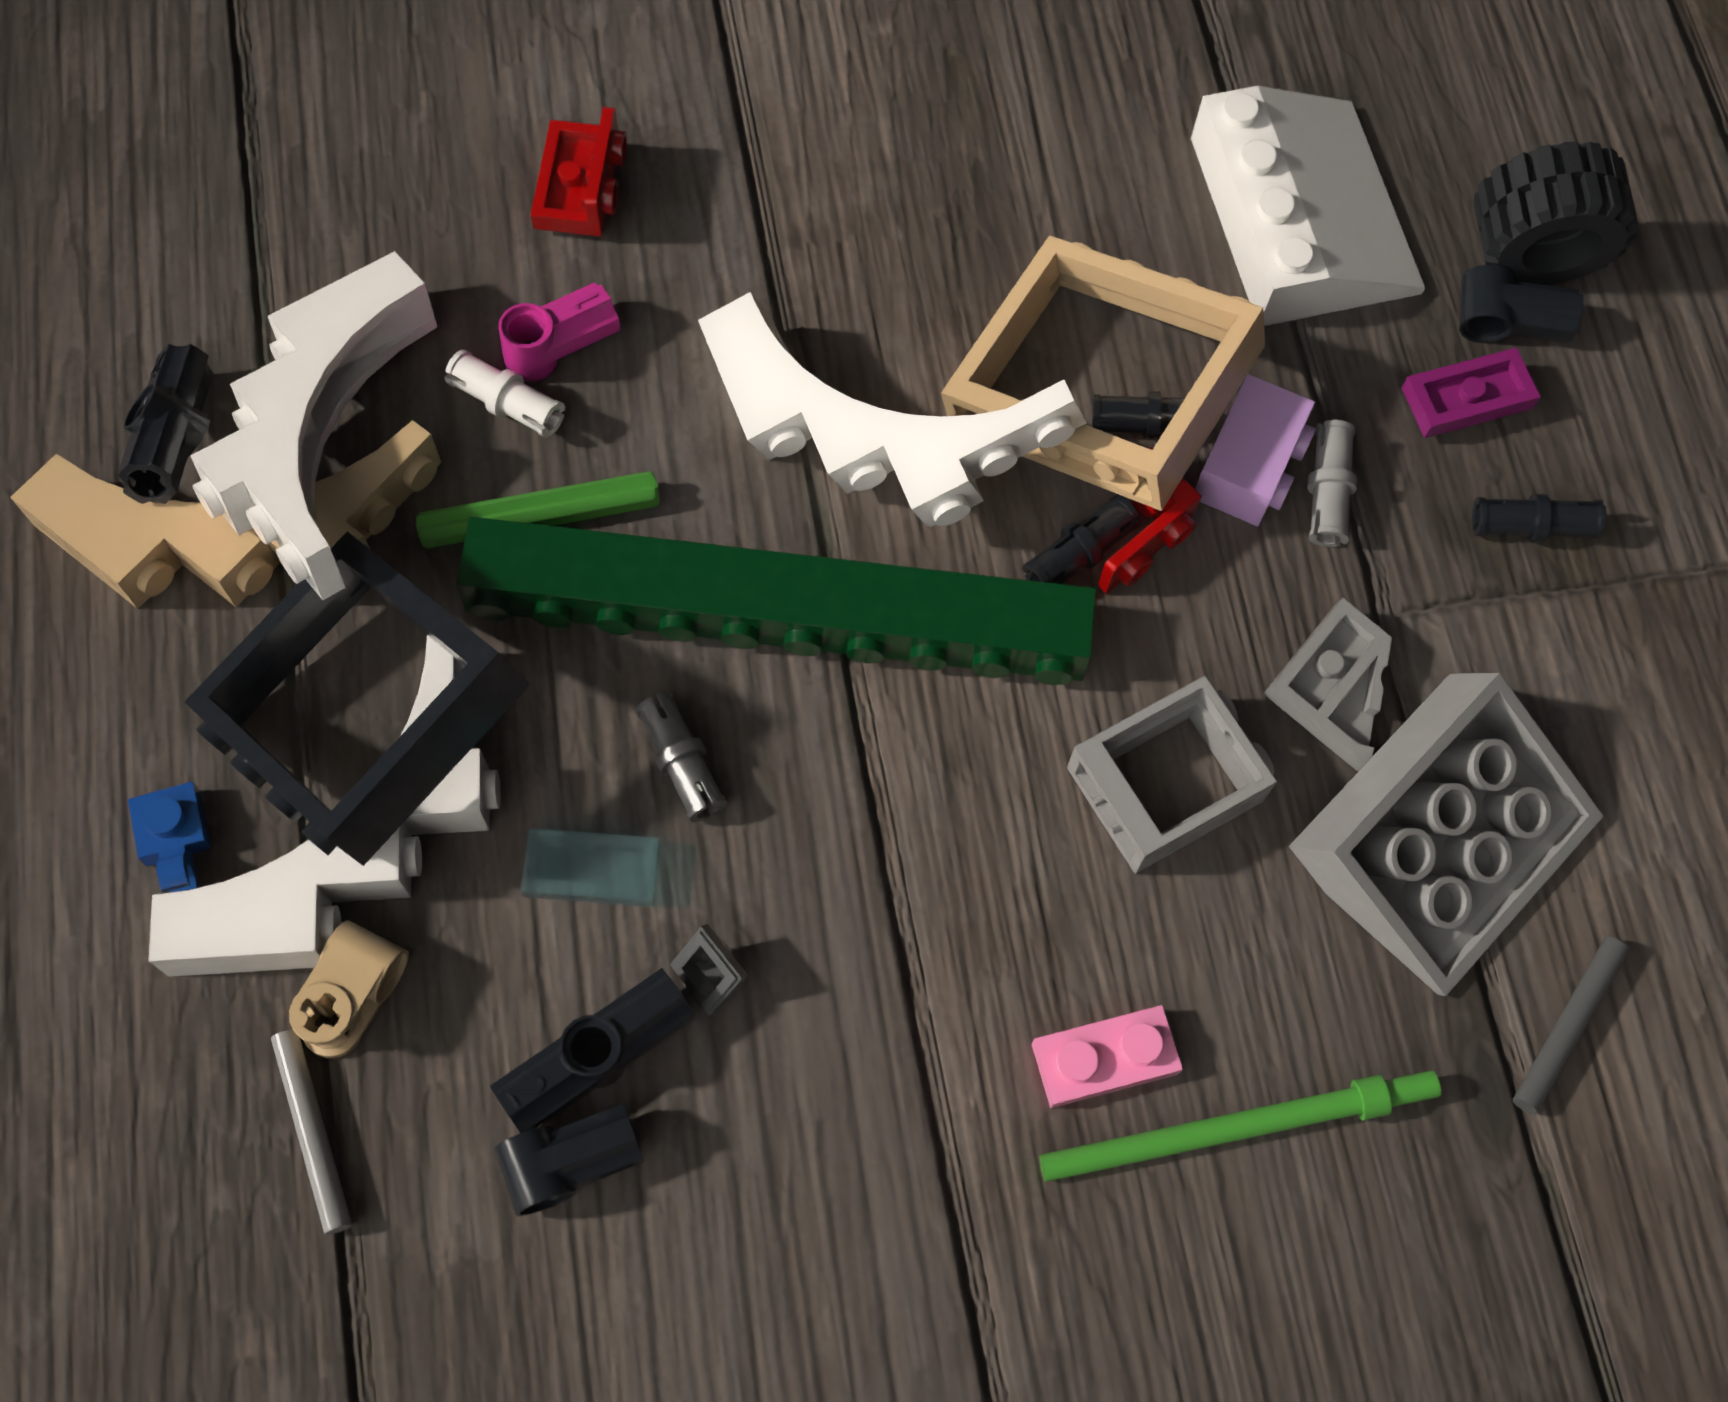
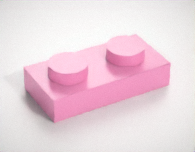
(1106, 1056)

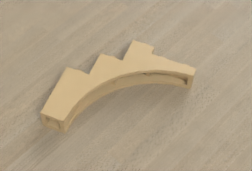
(144, 544)

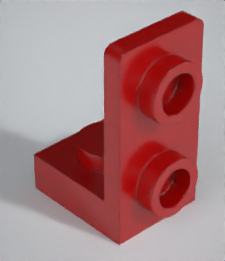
(1169, 529)

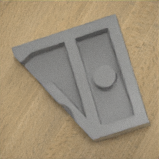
(1336, 682)

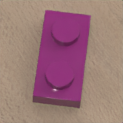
(1470, 392)

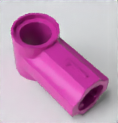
(555, 330)

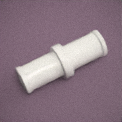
(504, 393)

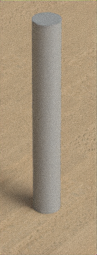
(311, 1132)

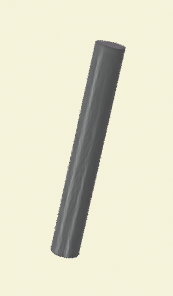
(1570, 1025)

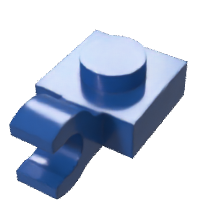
(167, 831)

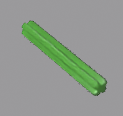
(543, 507)

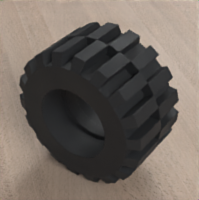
(1556, 212)

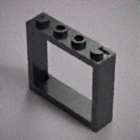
(414, 761)

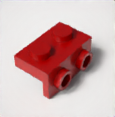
(577, 175)

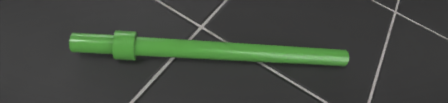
(1366, 1097)

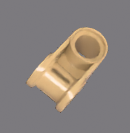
(351, 980)

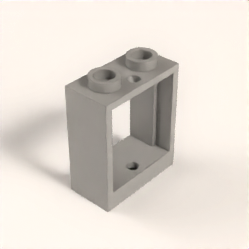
(1116, 802)

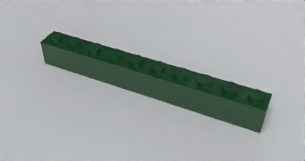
(776, 600)

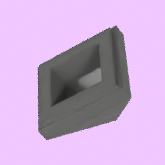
(709, 969)

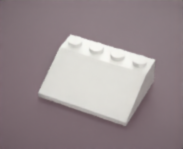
(1301, 203)

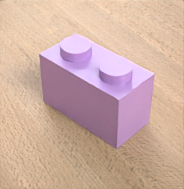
(1253, 451)

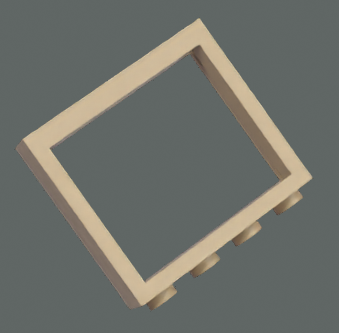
(1091, 453)

